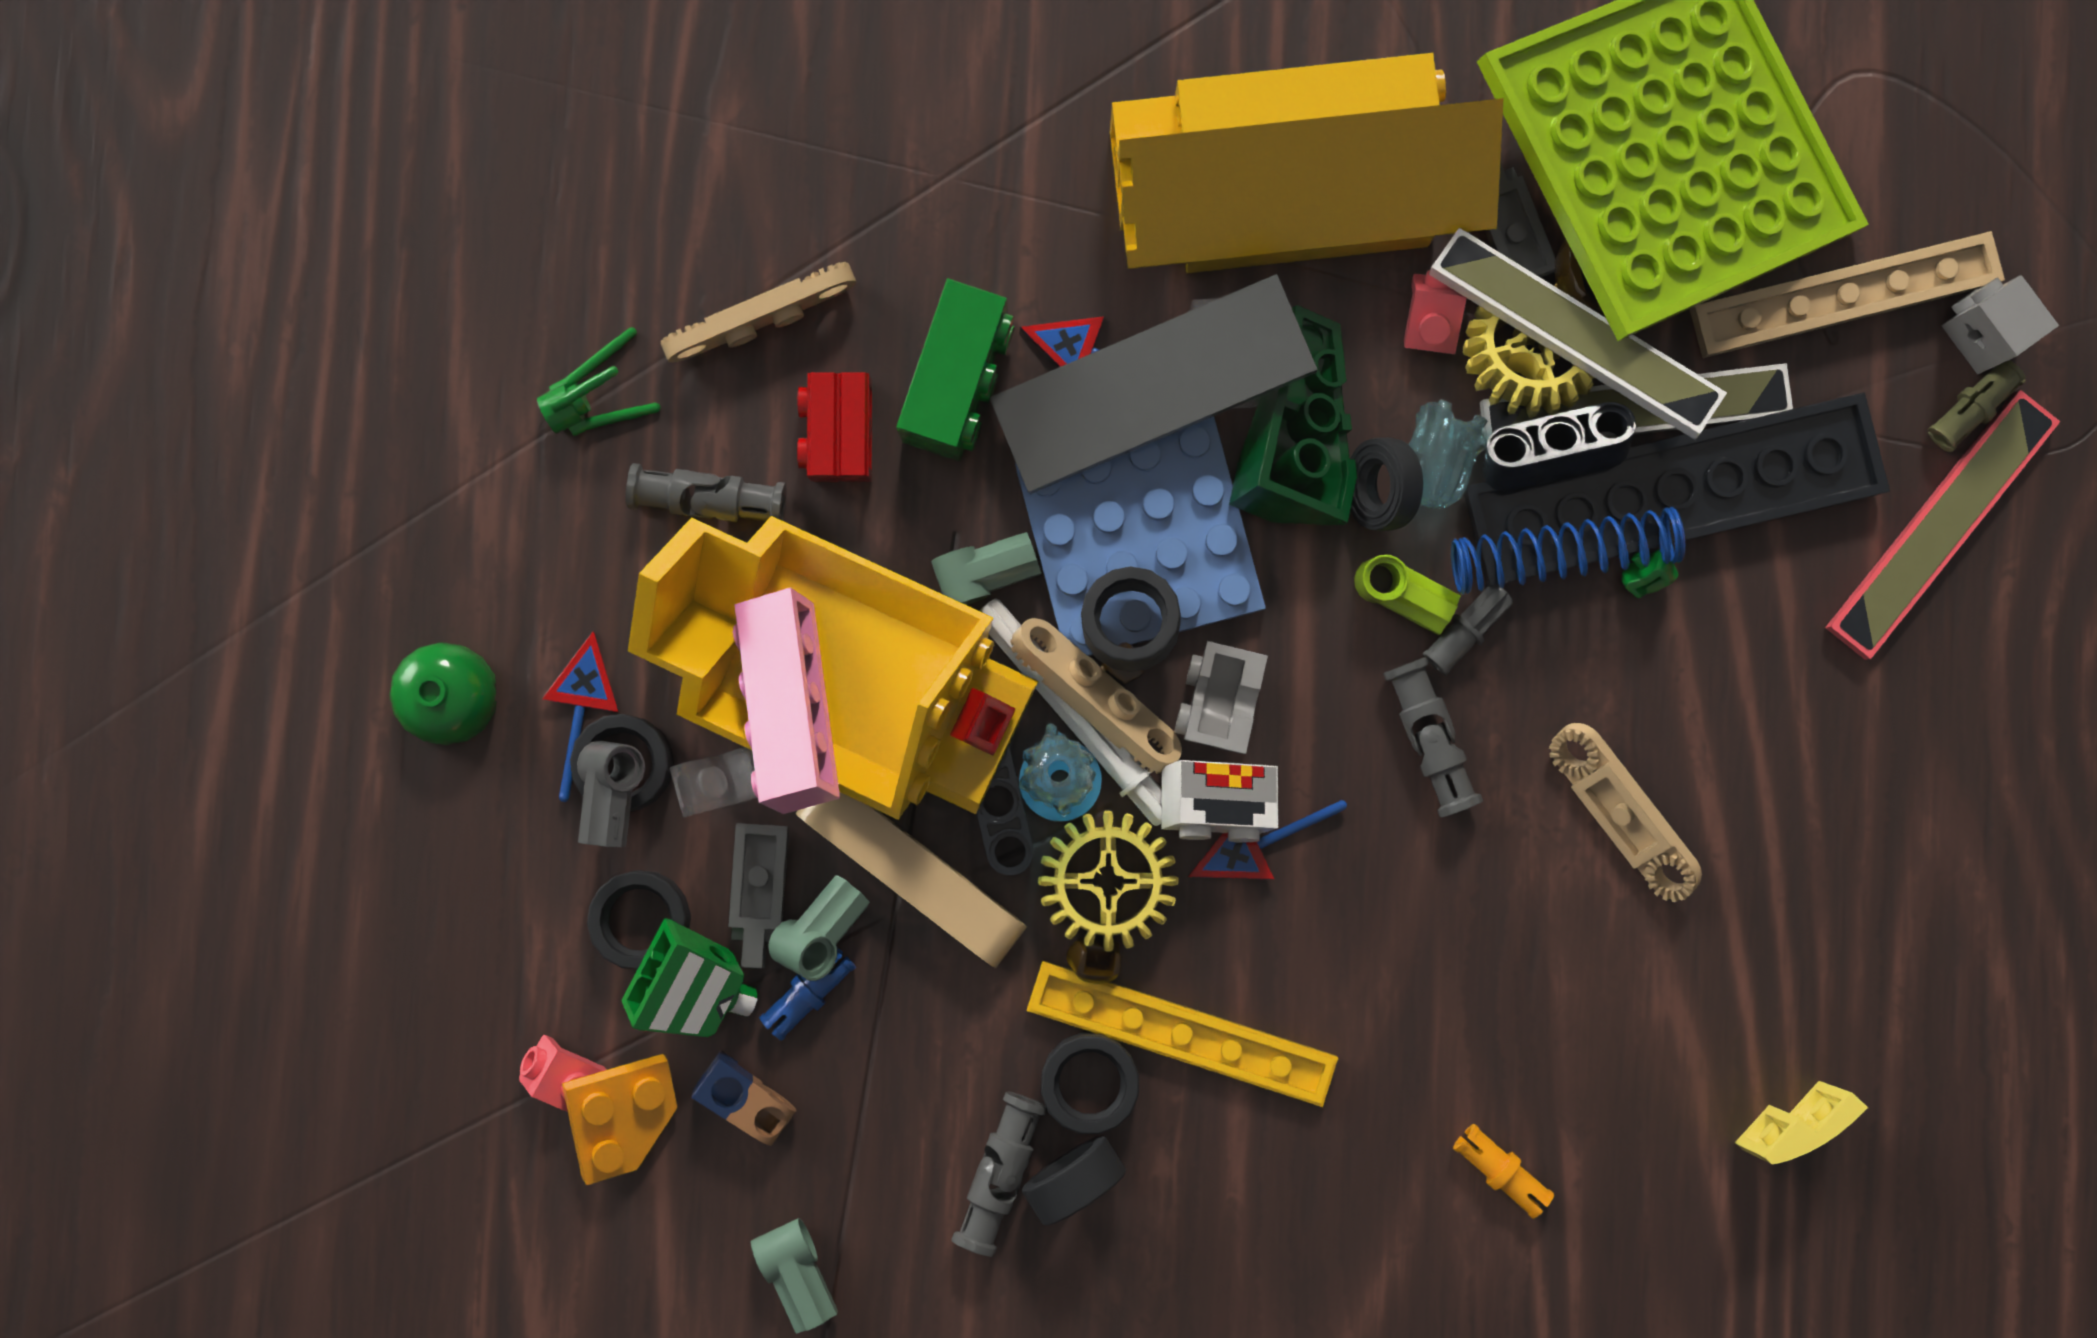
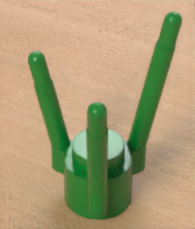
(566, 401)

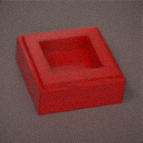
(982, 721)

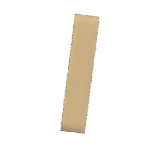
(917, 876)

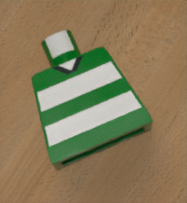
(686, 985)

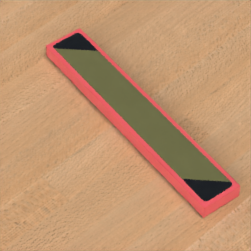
(1942, 524)

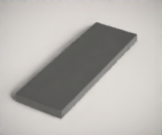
(1153, 384)

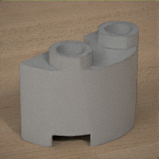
(1223, 697)

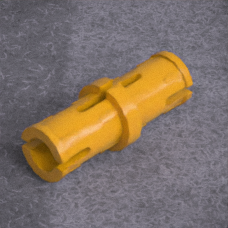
(1503, 1171)

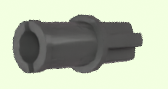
(1468, 629)

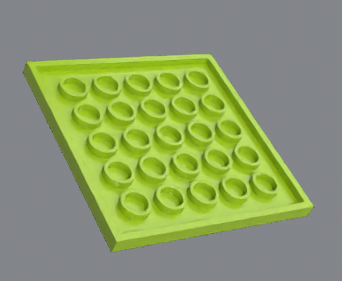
(1671, 151)

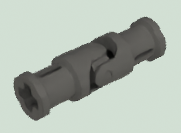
(713, 496)
(1434, 740)
(1003, 1166)

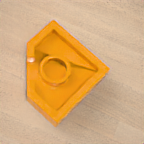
(619, 1116)

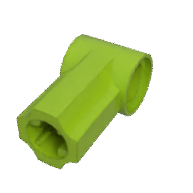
(1410, 594)

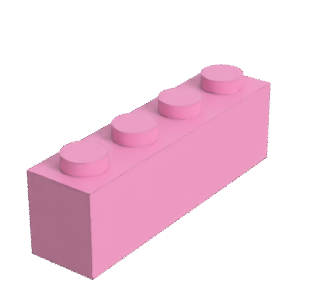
(785, 702)

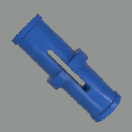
(803, 997)

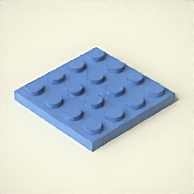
(1153, 512)

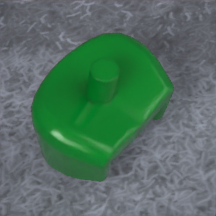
(1646, 580)

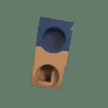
(743, 1099)

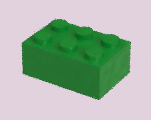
(956, 371)

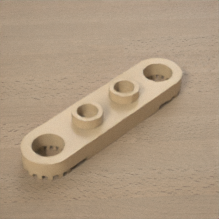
(777, 306)
(1096, 695)
(1625, 812)

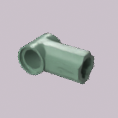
(974, 573)
(810, 943)
(789, 1261)

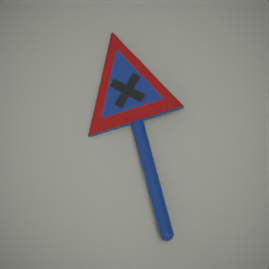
(1066, 339)
(582, 685)
(1245, 859)

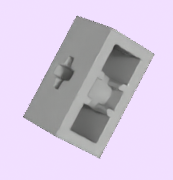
(1998, 323)

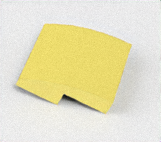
(1812, 1123)

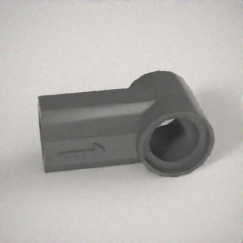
(607, 796)

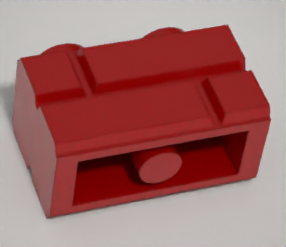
(837, 427)

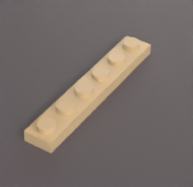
(1846, 294)

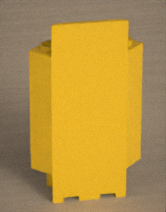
(1303, 165)
(889, 651)

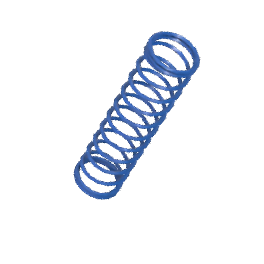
(1462, 564)

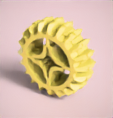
(1498, 366)
(1152, 881)

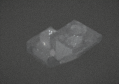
(714, 782)

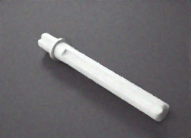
(1117, 762)

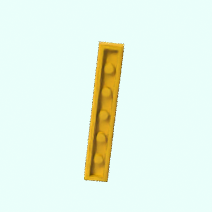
(1183, 1034)

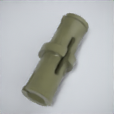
(1976, 405)

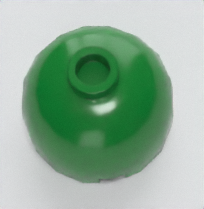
(443, 693)

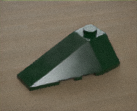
(1297, 444)

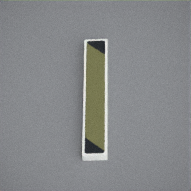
(1577, 333)
(1749, 395)

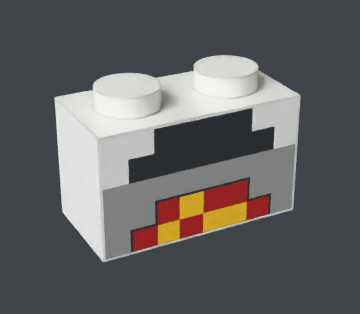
(1219, 798)

